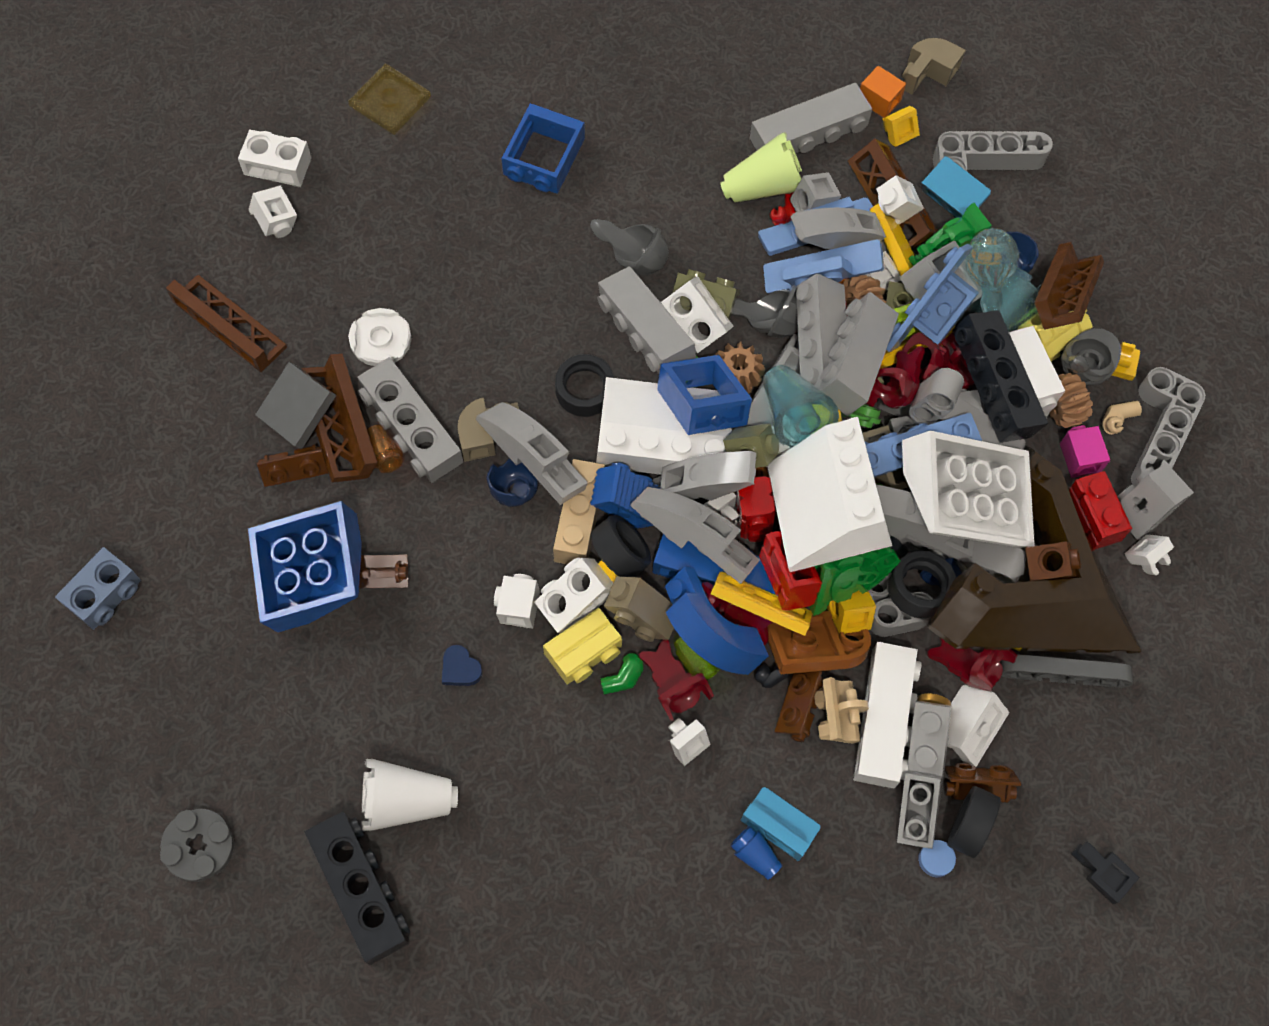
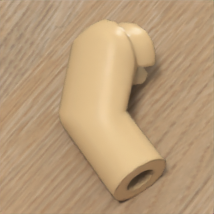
(1116, 414)

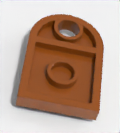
(820, 647)

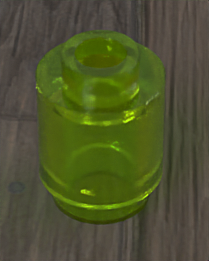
(693, 662)

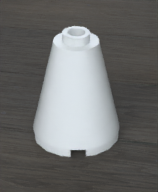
(403, 795)

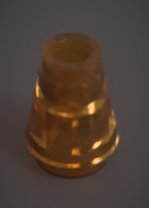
(384, 450)

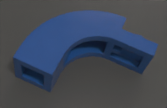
(707, 632)

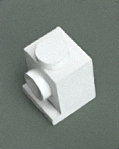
(899, 199)
(273, 211)

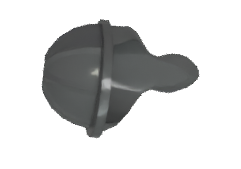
(635, 246)
(771, 314)
(1092, 356)

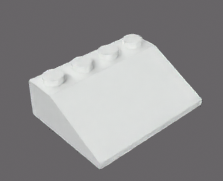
(643, 430)
(970, 488)
(828, 498)

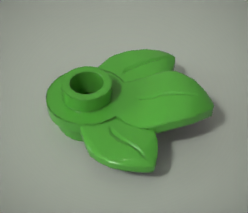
(866, 415)

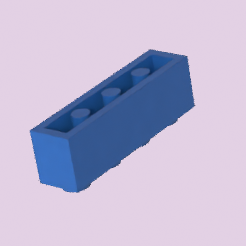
(672, 559)

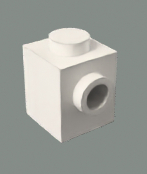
(516, 600)

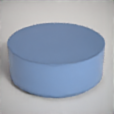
(938, 860)

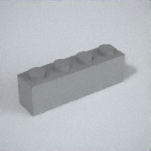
(816, 120)
(819, 317)
(644, 320)
(858, 353)

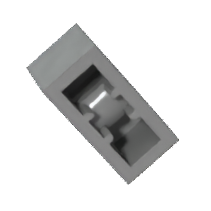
(1153, 498)

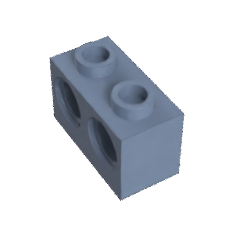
(92, 583)

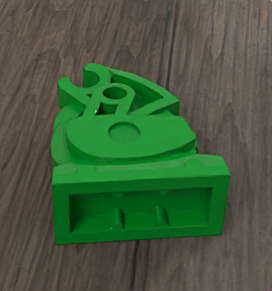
(957, 229)
(852, 574)

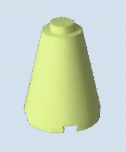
(764, 173)

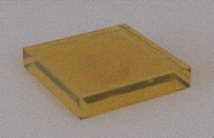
(389, 99)

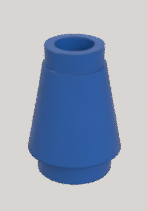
(755, 852)

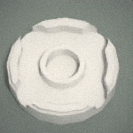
(377, 345)

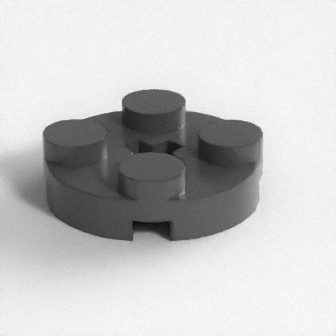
(206, 863)

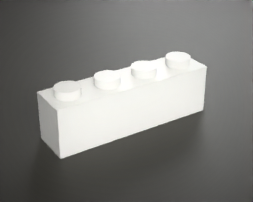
(885, 723)

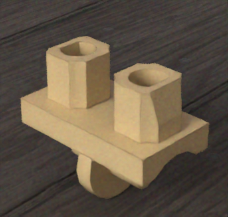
(842, 711)

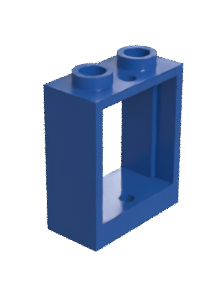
(541, 121)
(696, 415)

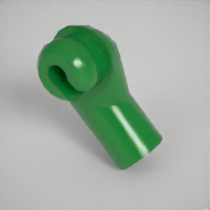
(626, 677)

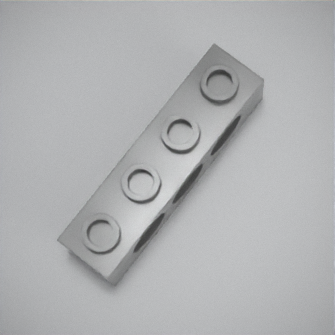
(388, 380)

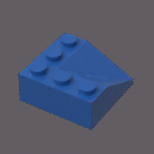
(305, 565)

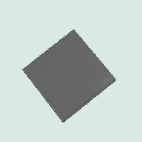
(295, 405)

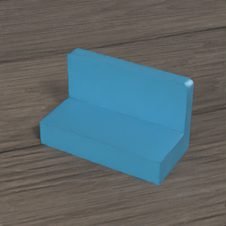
(954, 187)
(781, 823)

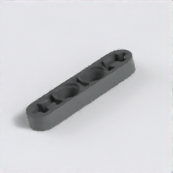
(1069, 671)

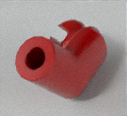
(783, 213)

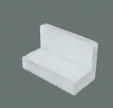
(974, 722)

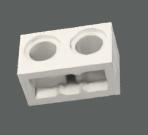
(269, 157)
(703, 310)
(578, 600)

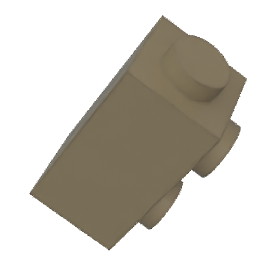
(640, 607)

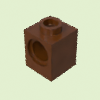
(1038, 556)

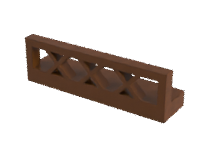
(889, 167)
(1067, 287)
(224, 327)
(349, 424)

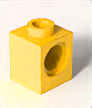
(853, 613)

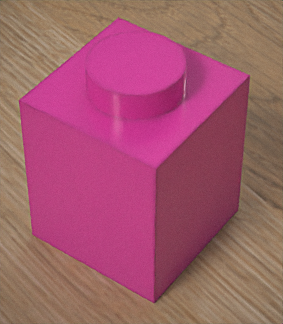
(1084, 451)

